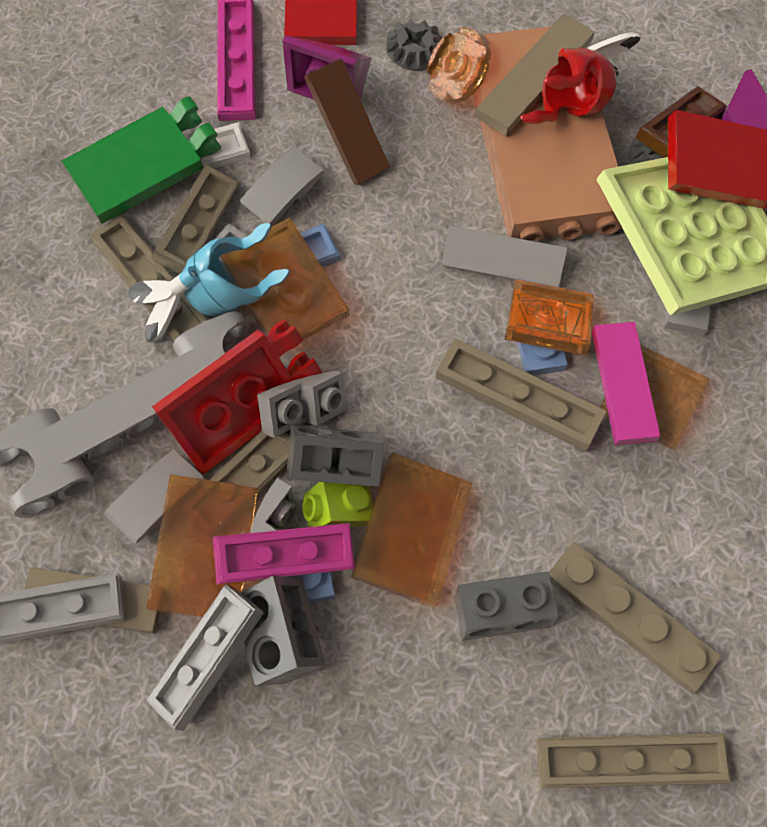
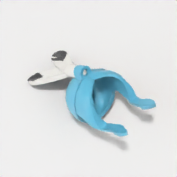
(204, 284)

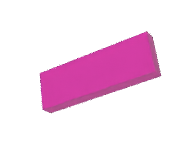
(625, 384)
(283, 553)

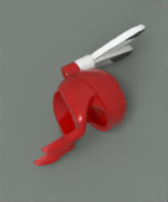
(582, 79)

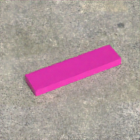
(236, 60)

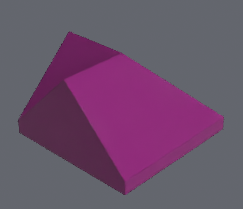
(306, 56)

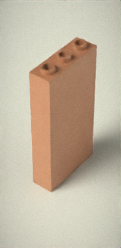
(549, 168)

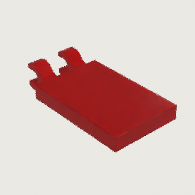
(322, 21)
(717, 159)
(220, 404)

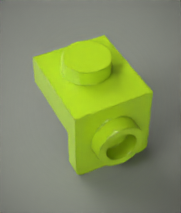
(337, 504)

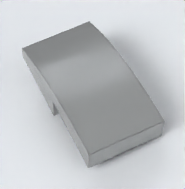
(281, 185)
(300, 401)
(142, 504)
(275, 508)

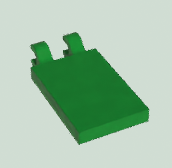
(141, 159)

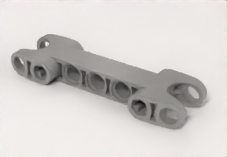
(70, 445)

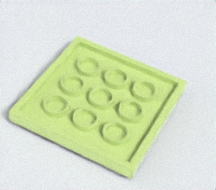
(688, 243)

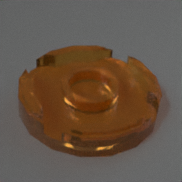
(459, 65)

